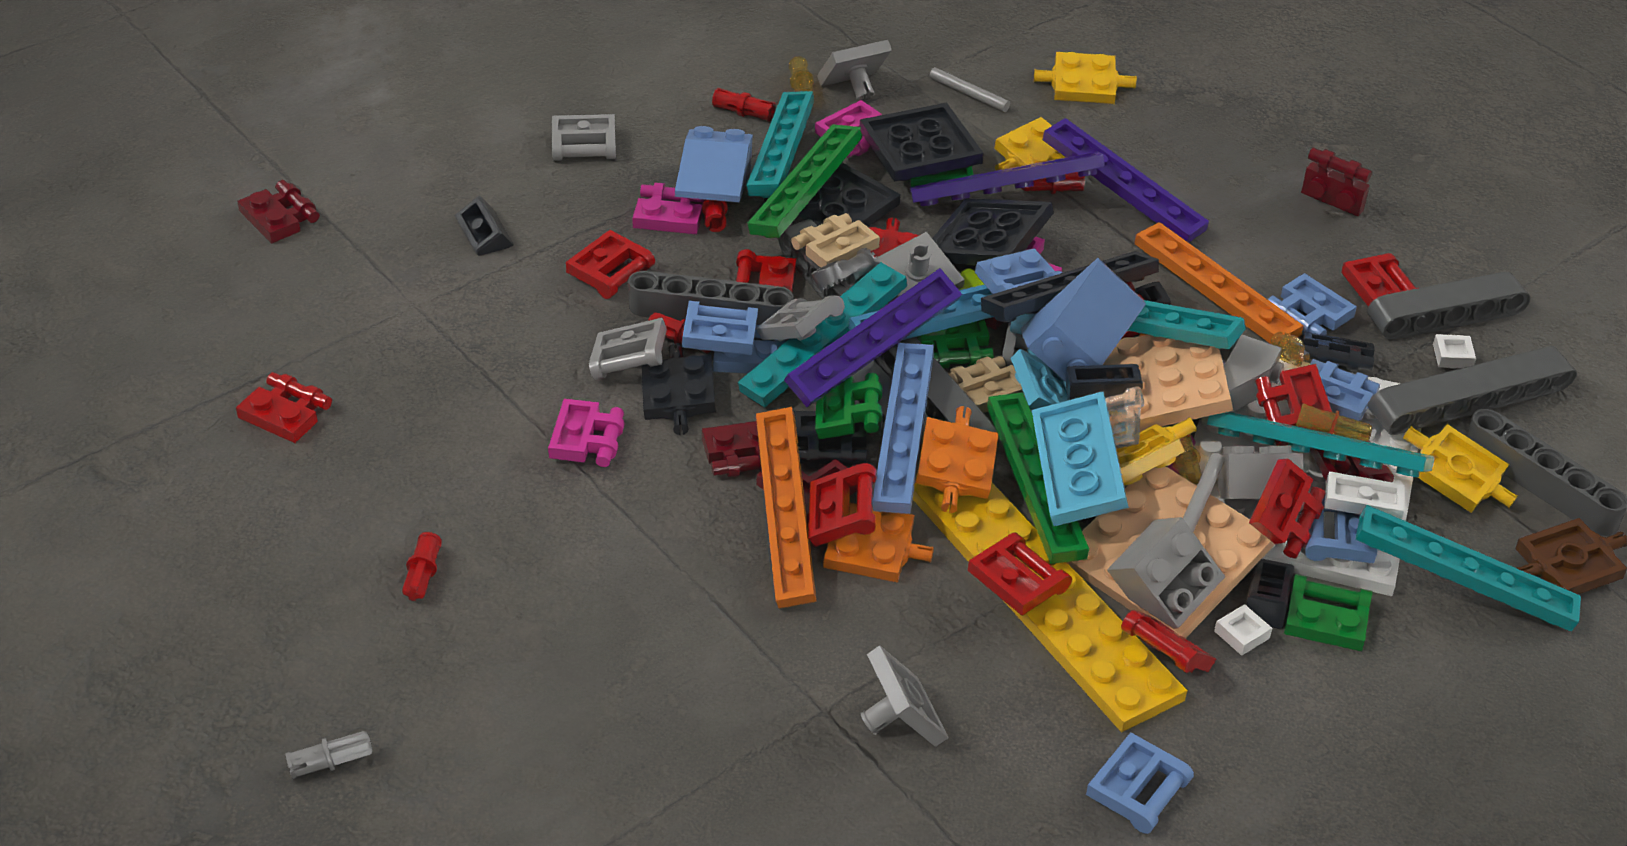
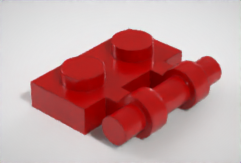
(1298, 387)
(280, 415)
(1282, 501)

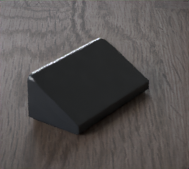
(483, 227)

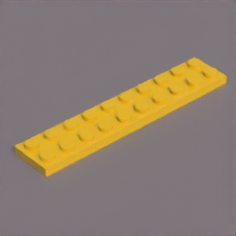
(1072, 626)

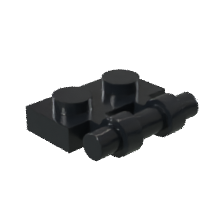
(1340, 351)
(814, 456)

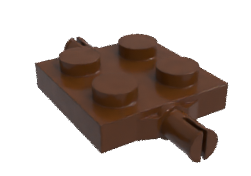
(1573, 556)

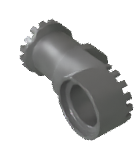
(846, 271)

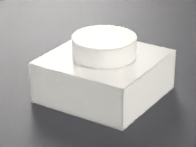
(1454, 351)
(1243, 629)

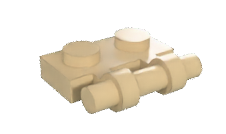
(835, 239)
(986, 379)

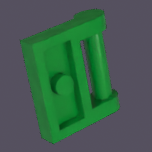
(1324, 621)

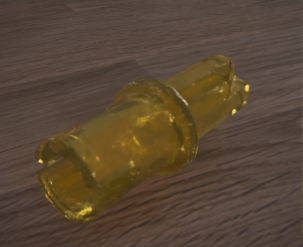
(800, 77)
(1292, 348)
(1333, 423)
(1188, 462)

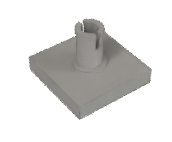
(855, 65)
(918, 260)
(904, 700)

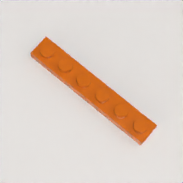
(1216, 282)
(785, 508)

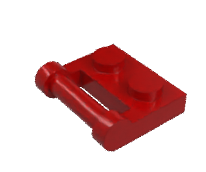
(603, 256)
(774, 270)
(1371, 277)
(831, 505)
(1012, 579)
(1162, 638)

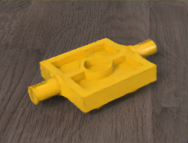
(1085, 77)
(1025, 146)
(1156, 449)
(1462, 468)

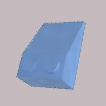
(714, 164)
(1083, 320)

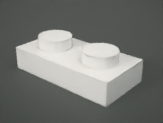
(1353, 493)

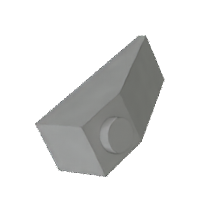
(1246, 364)

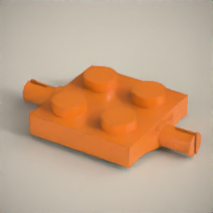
(956, 458)
(878, 553)

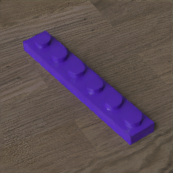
(1020, 176)
(1128, 181)
(872, 337)

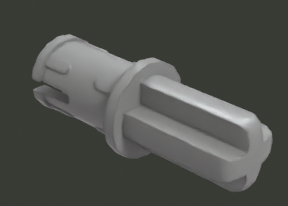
(328, 754)

